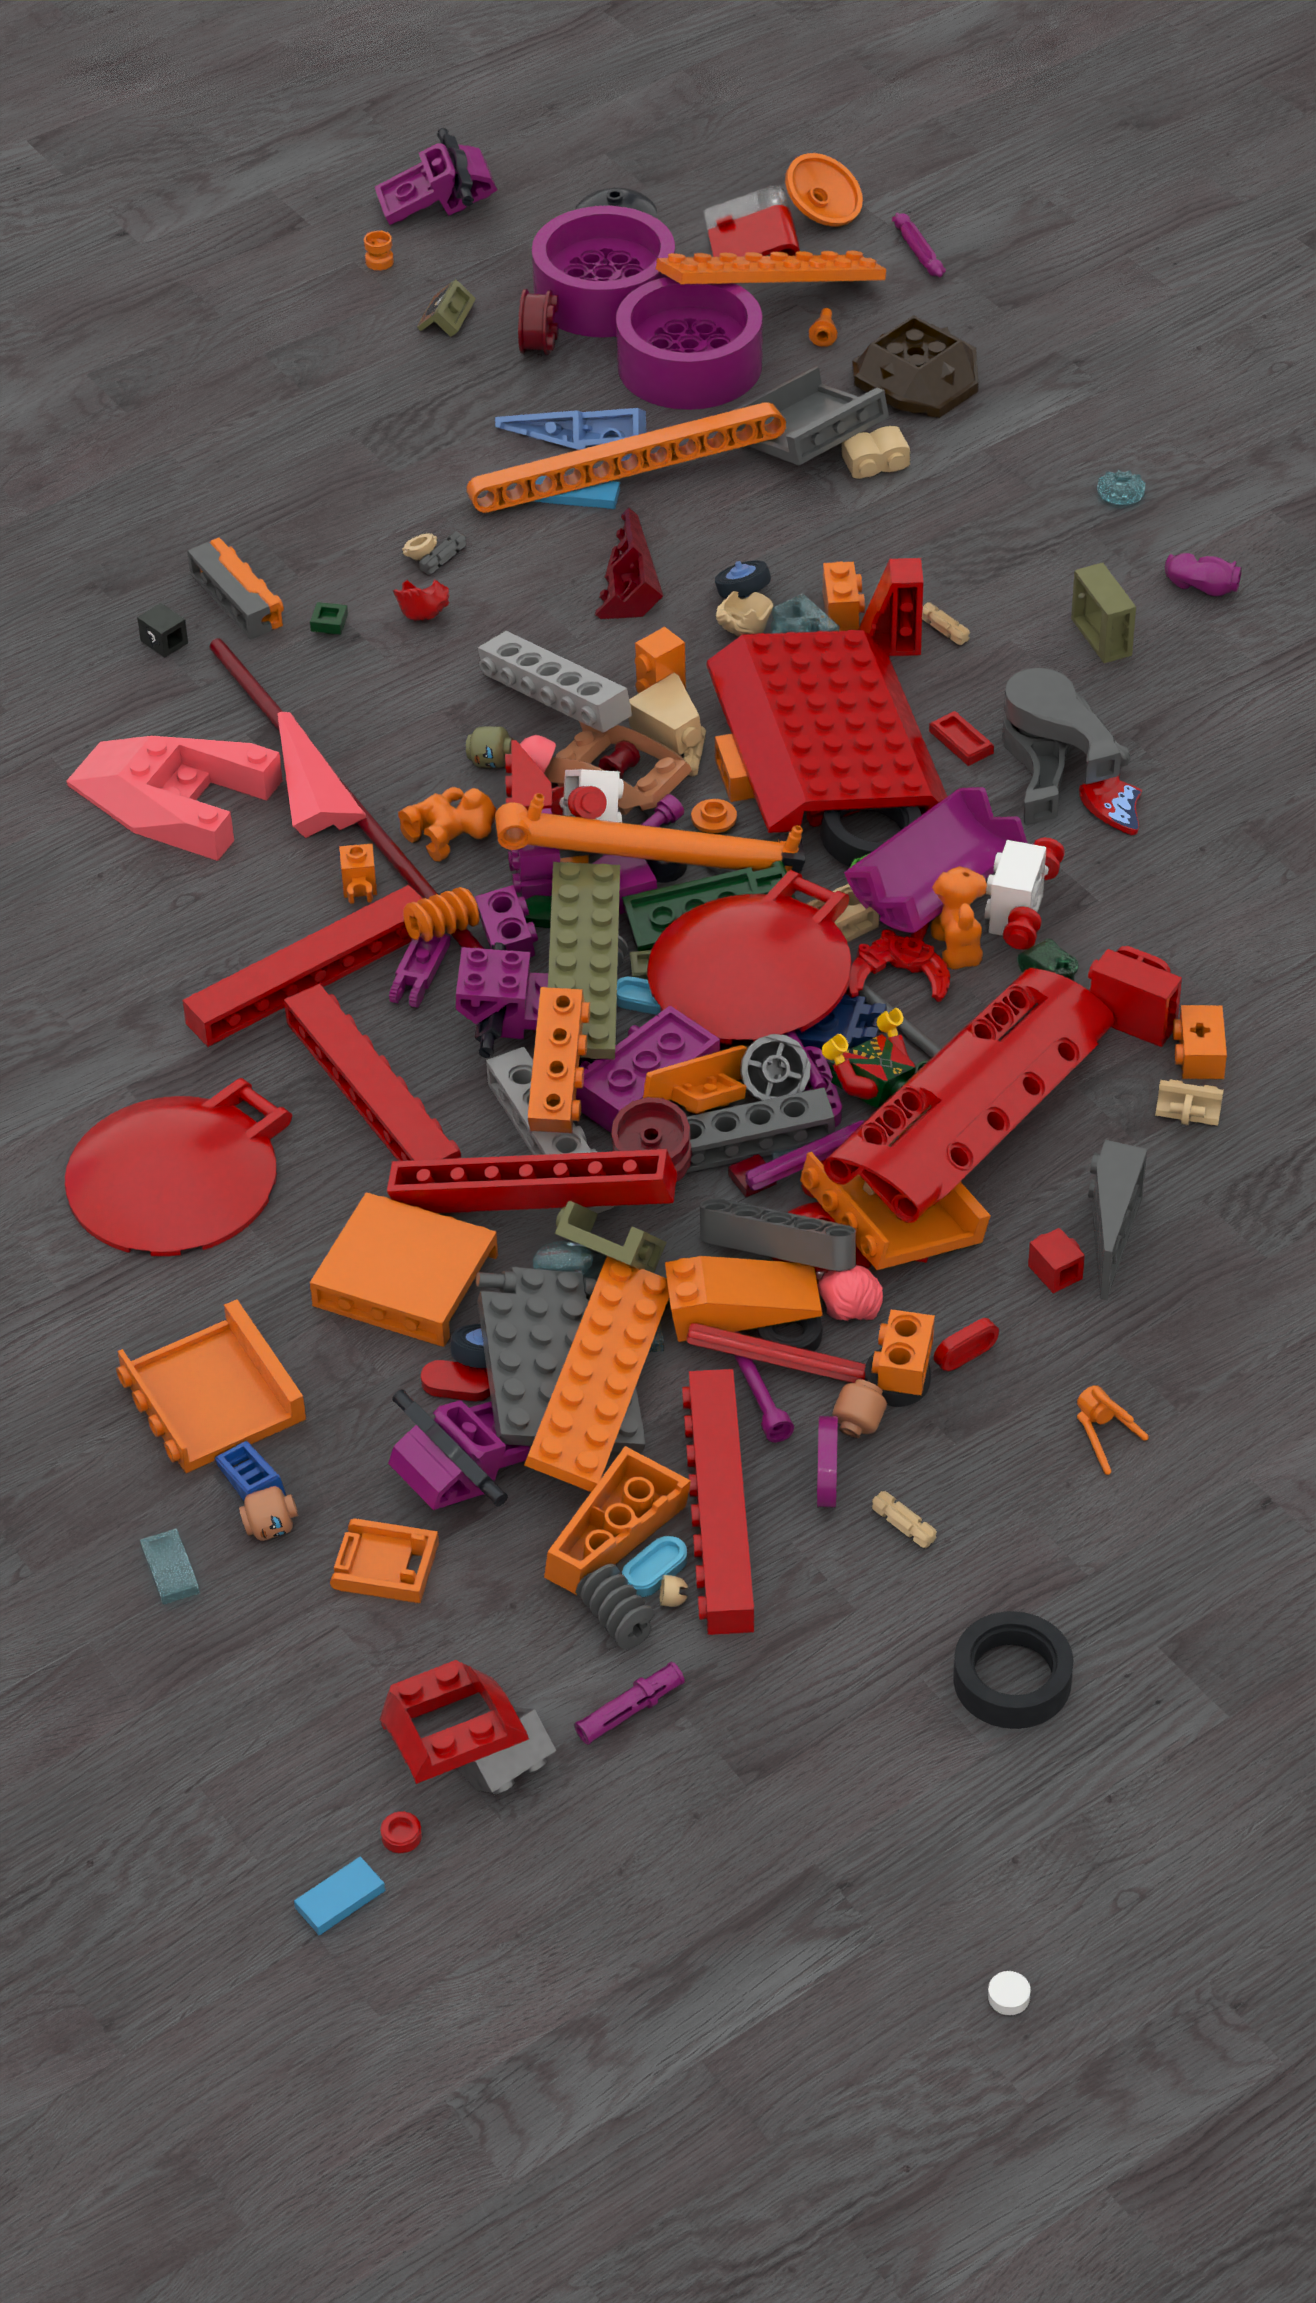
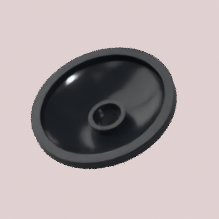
(619, 197)

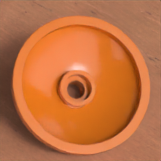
(823, 189)

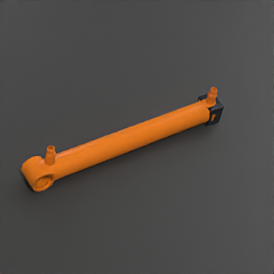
(521, 827)

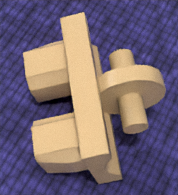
(1189, 1102)

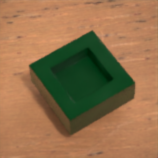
(328, 618)

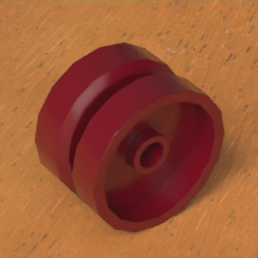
(653, 1126)

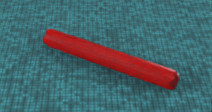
(775, 1353)

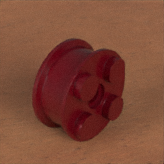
(537, 322)

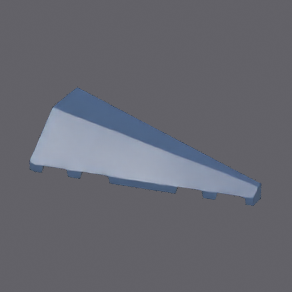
(578, 428)

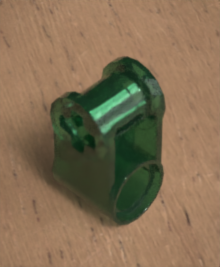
(1049, 957)

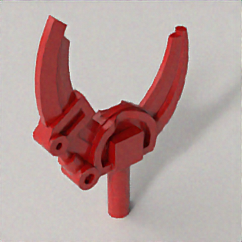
(901, 953)

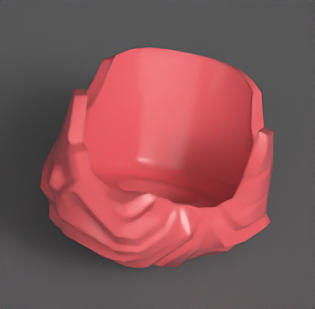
(851, 1294)

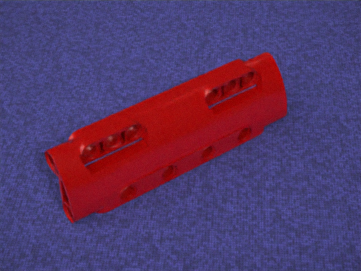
(975, 1092)

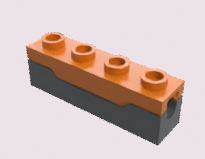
(235, 588)

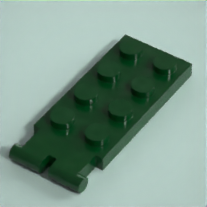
(656, 909)

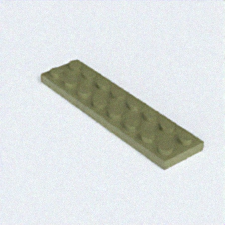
(586, 945)

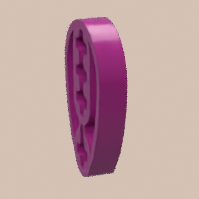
(827, 1461)

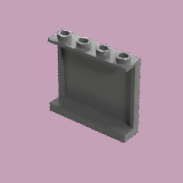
(817, 416)

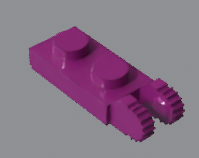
(418, 968)

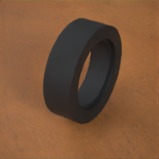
(845, 846)
(1007, 1709)

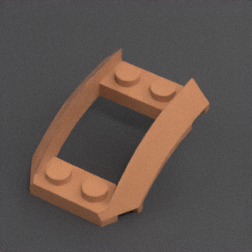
(649, 790)

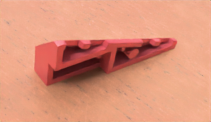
(313, 787)

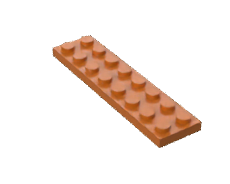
(772, 268)
(599, 1375)

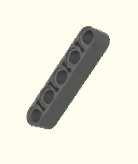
(778, 1234)

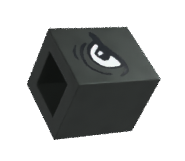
(162, 630)

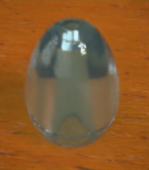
(563, 1257)

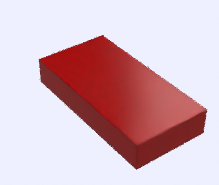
(961, 738)

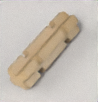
(945, 624)
(693, 755)
(904, 1519)

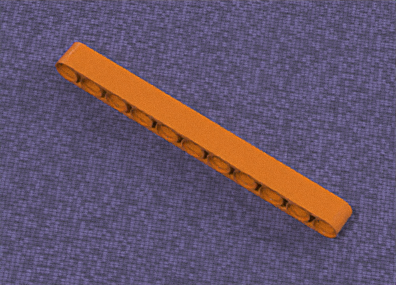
(613, 452)

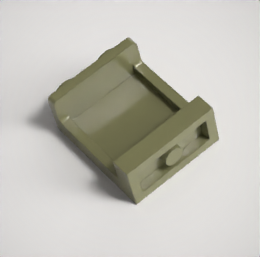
(639, 1250)

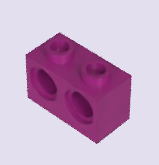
(506, 925)

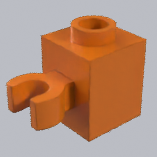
(358, 871)

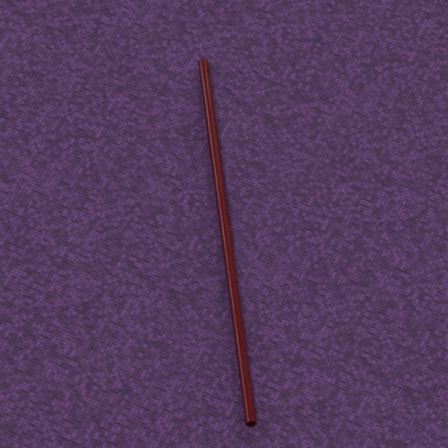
(368, 824)

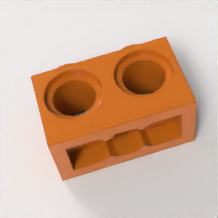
(904, 1352)

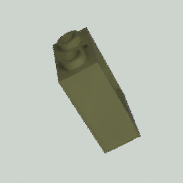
(1103, 612)

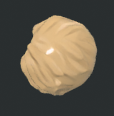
(744, 615)

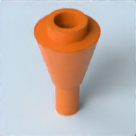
(823, 331)

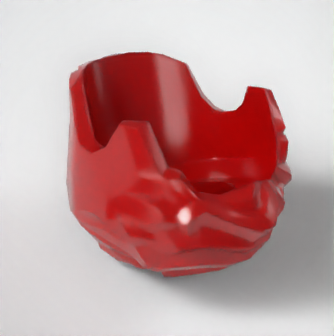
(423, 603)

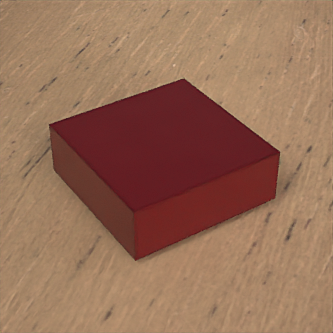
(738, 1170)

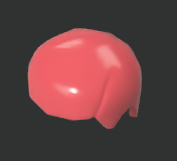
(539, 749)

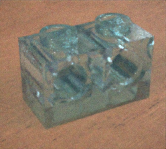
(800, 616)

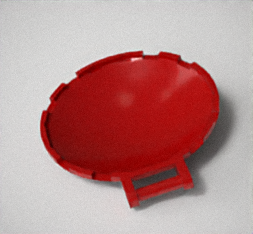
(754, 961)
(176, 1171)

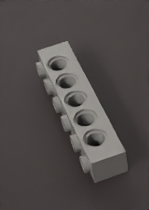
(555, 681)
(510, 1081)

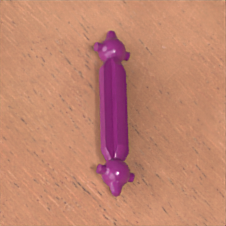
(918, 244)

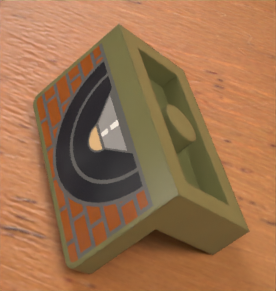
(448, 308)

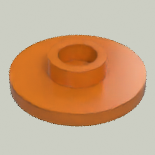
(714, 816)

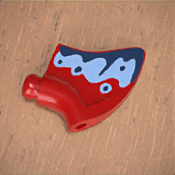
(1113, 803)

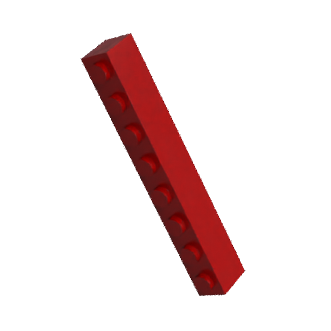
(304, 964)
(366, 1078)
(535, 1181)
(720, 1503)

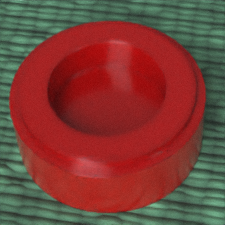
(401, 1832)

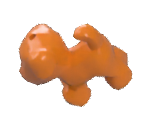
(445, 822)
(957, 921)

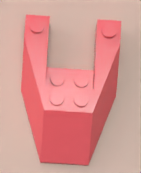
(155, 784)

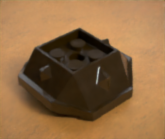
(919, 368)

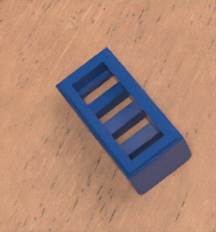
(252, 1474)

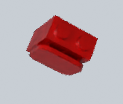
(1137, 992)

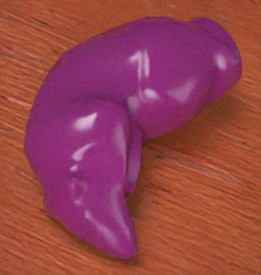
(1207, 574)

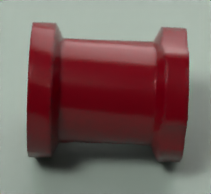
(621, 758)

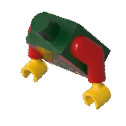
(874, 1067)

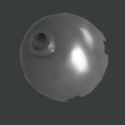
(775, 1067)

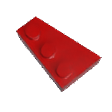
(897, 608)

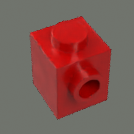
(1056, 1260)

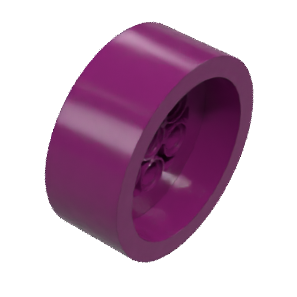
(595, 261)
(689, 343)

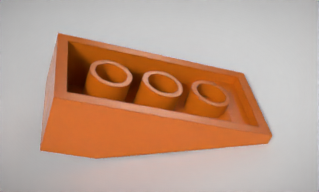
(739, 1293)

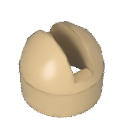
(670, 1591)

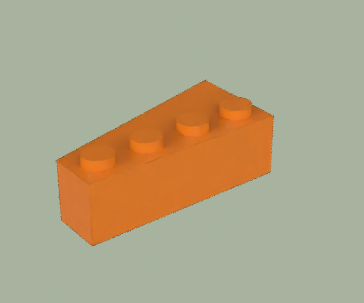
(616, 1517)

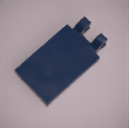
(845, 1019)

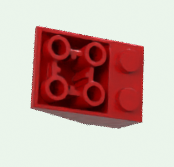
(525, 779)

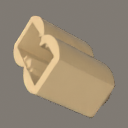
(876, 452)

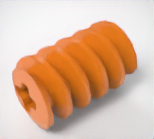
(441, 914)

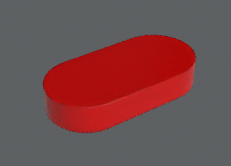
(966, 1344)
(455, 1381)

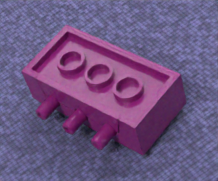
(655, 1045)

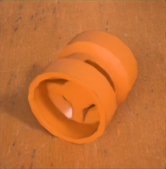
(378, 250)

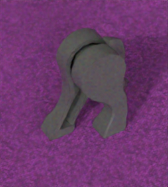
(1039, 727)

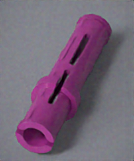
(642, 1694)

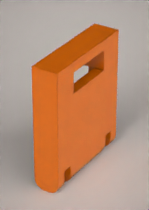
(377, 1560)

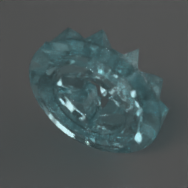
(1119, 494)

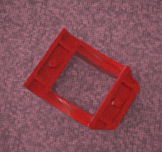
(456, 1744)

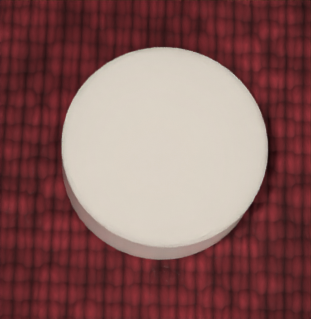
(1009, 1993)

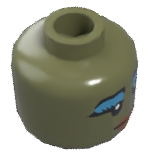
(488, 746)

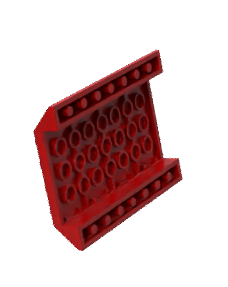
(822, 725)

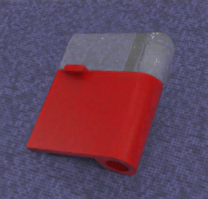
(753, 223)

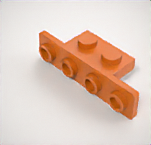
(700, 1081)

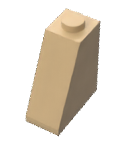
(667, 715)

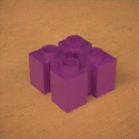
(533, 868)

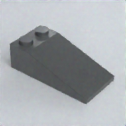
(1116, 1200)

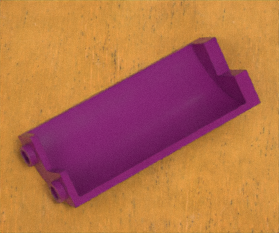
(952, 834)

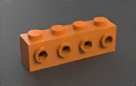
(557, 1059)

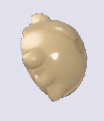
(420, 546)

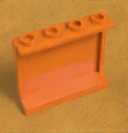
(884, 1238)
(401, 1268)
(213, 1390)

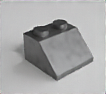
(498, 1770)

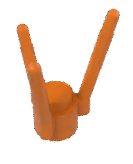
(1100, 1408)

